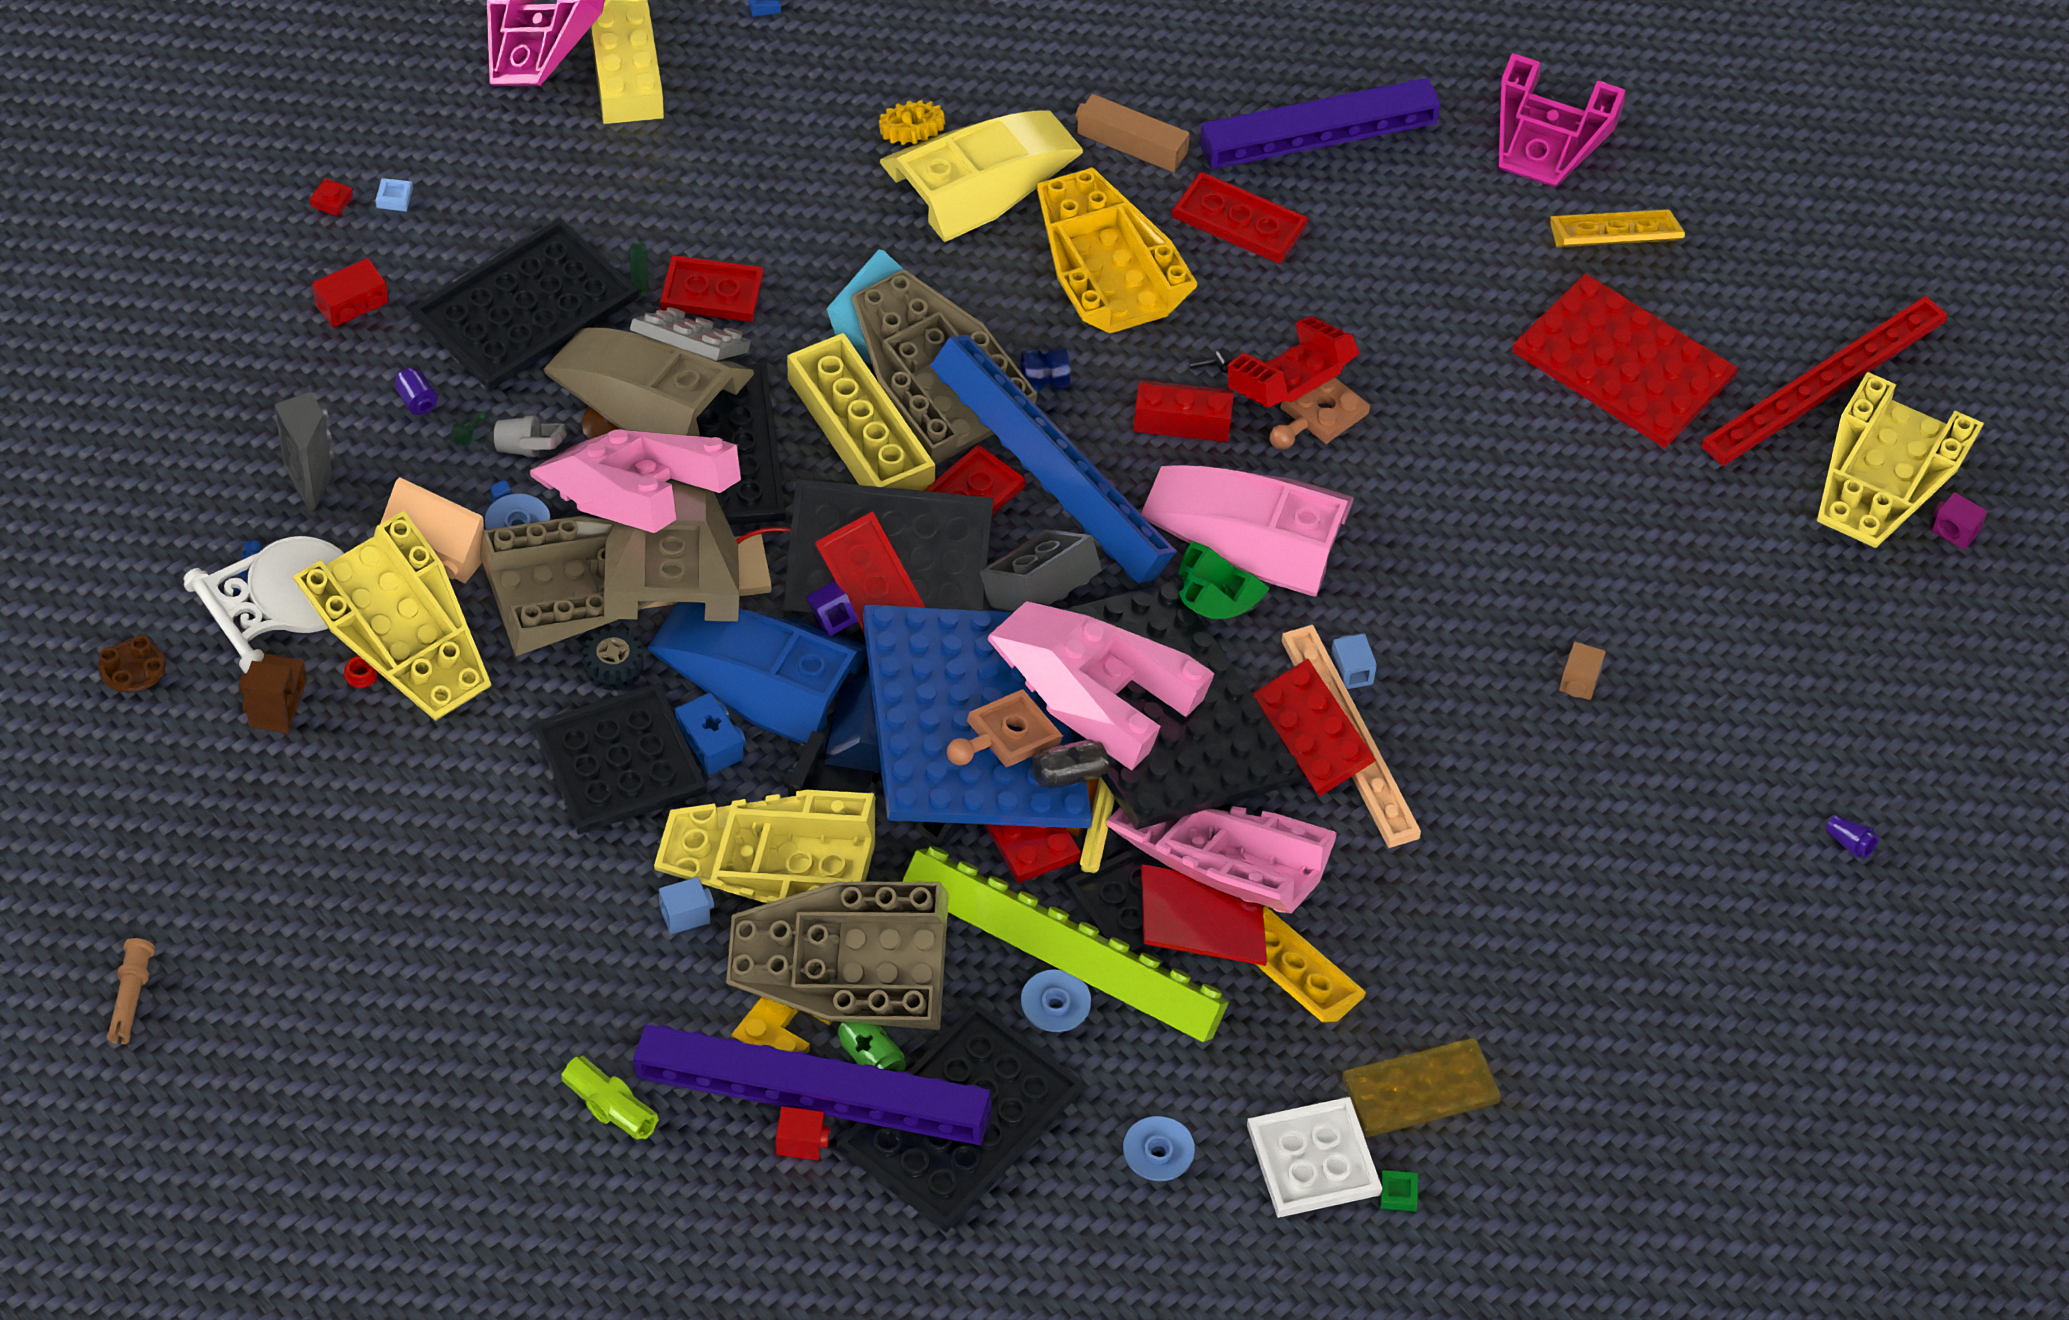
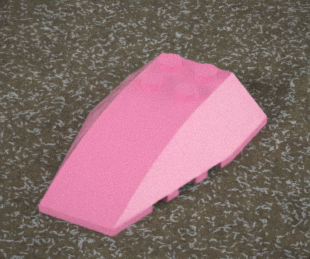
(1241, 854)

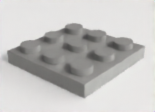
(691, 335)

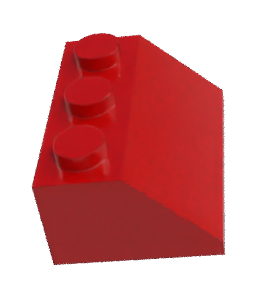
(1183, 411)

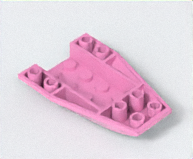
(1252, 520)

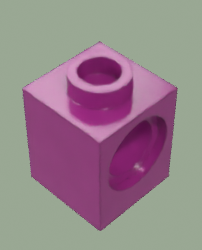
(1958, 520)

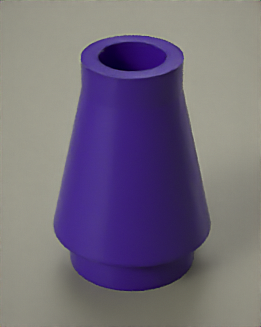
(1855, 837)

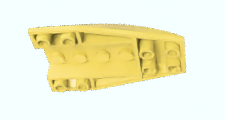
(983, 168)
(1888, 462)
(400, 616)

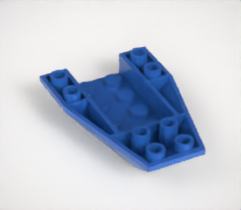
(761, 667)

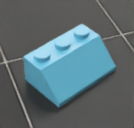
(842, 310)

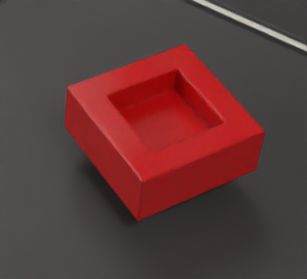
(331, 197)

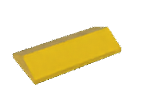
(1615, 228)
(1307, 972)

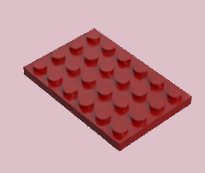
(1625, 360)

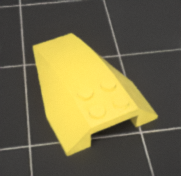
(772, 844)

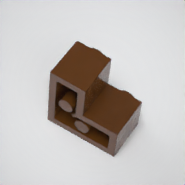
(273, 692)

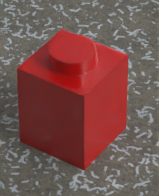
(801, 1133)

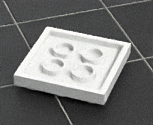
(1314, 1157)

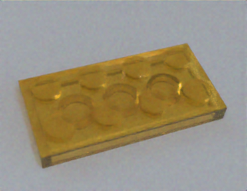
(1421, 1087)

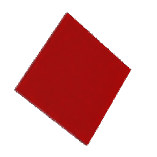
(1200, 918)

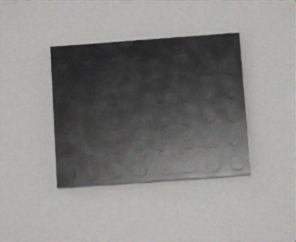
(1199, 760)

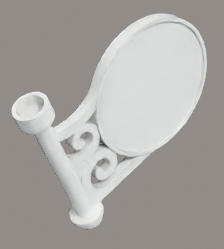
(270, 590)

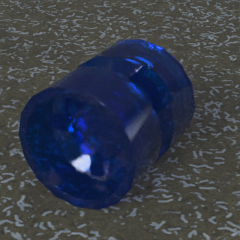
(1047, 368)

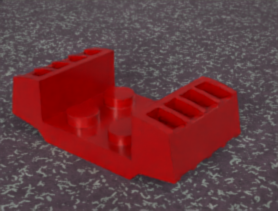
(1297, 371)

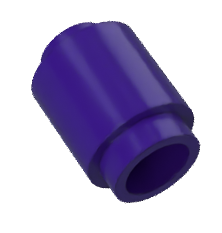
(415, 391)

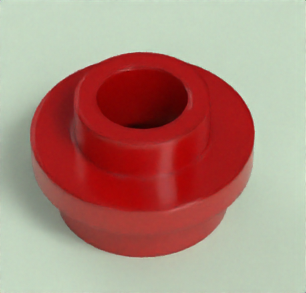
(358, 665)

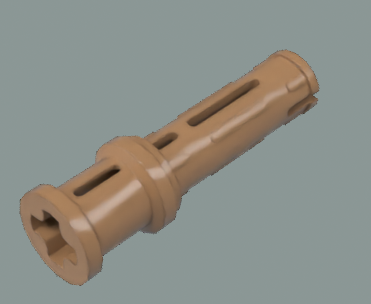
(131, 976)

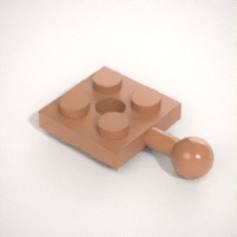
(1322, 422)
(1008, 745)

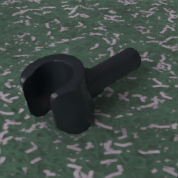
(1220, 358)

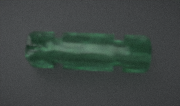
(639, 267)

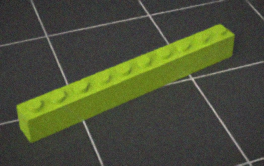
(1072, 946)

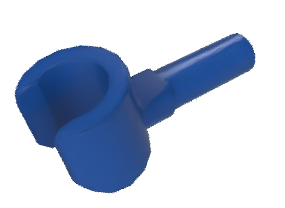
(499, 490)

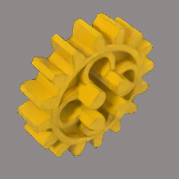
(911, 122)

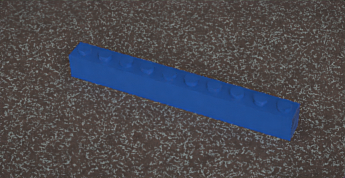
(1053, 459)

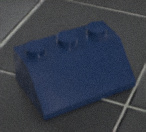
(854, 731)

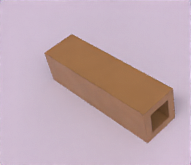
(1132, 132)

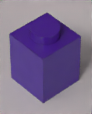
(832, 608)

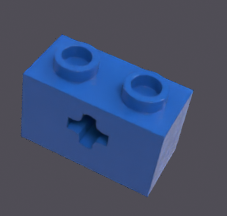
(710, 733)

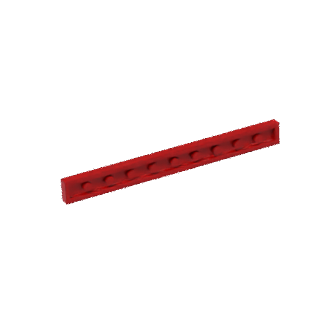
(1823, 381)

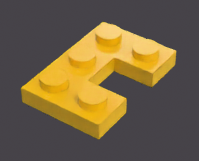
(767, 1024)

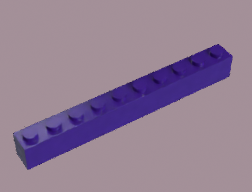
(813, 1083)

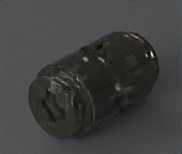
(1070, 764)

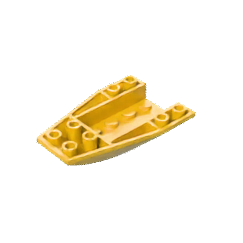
(1110, 254)

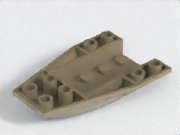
(642, 380)

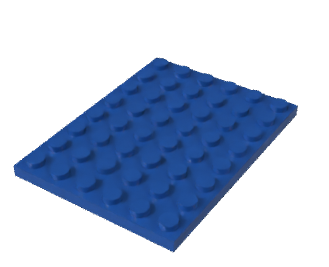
(924, 681)

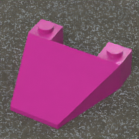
(533, 38)
(1547, 137)

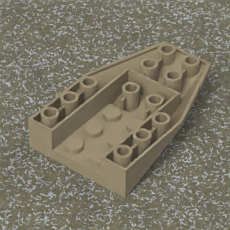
(904, 332)
(679, 563)
(548, 578)
(847, 952)

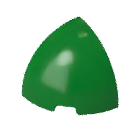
(1215, 586)

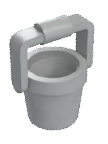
(524, 435)

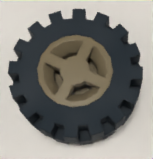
(620, 647)

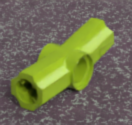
(609, 1098)

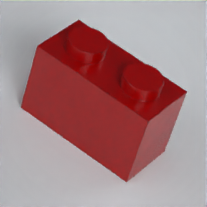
(350, 292)

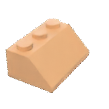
(446, 526)

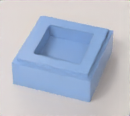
(394, 194)

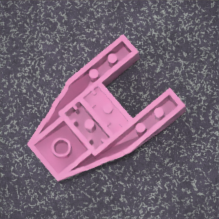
(627, 473)
(1084, 664)

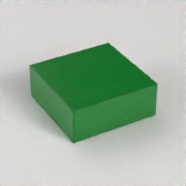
(1399, 1190)

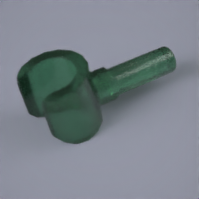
(462, 433)

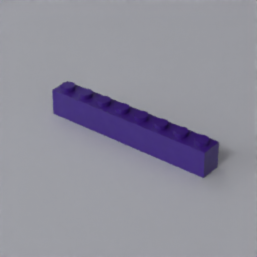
(1319, 123)

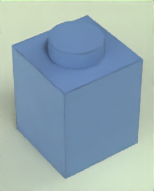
(1354, 660)
(685, 905)

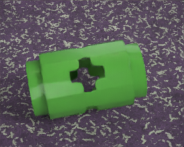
(871, 1046)

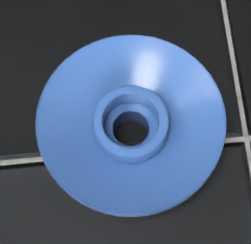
(515, 510)
(1060, 989)
(1162, 1136)

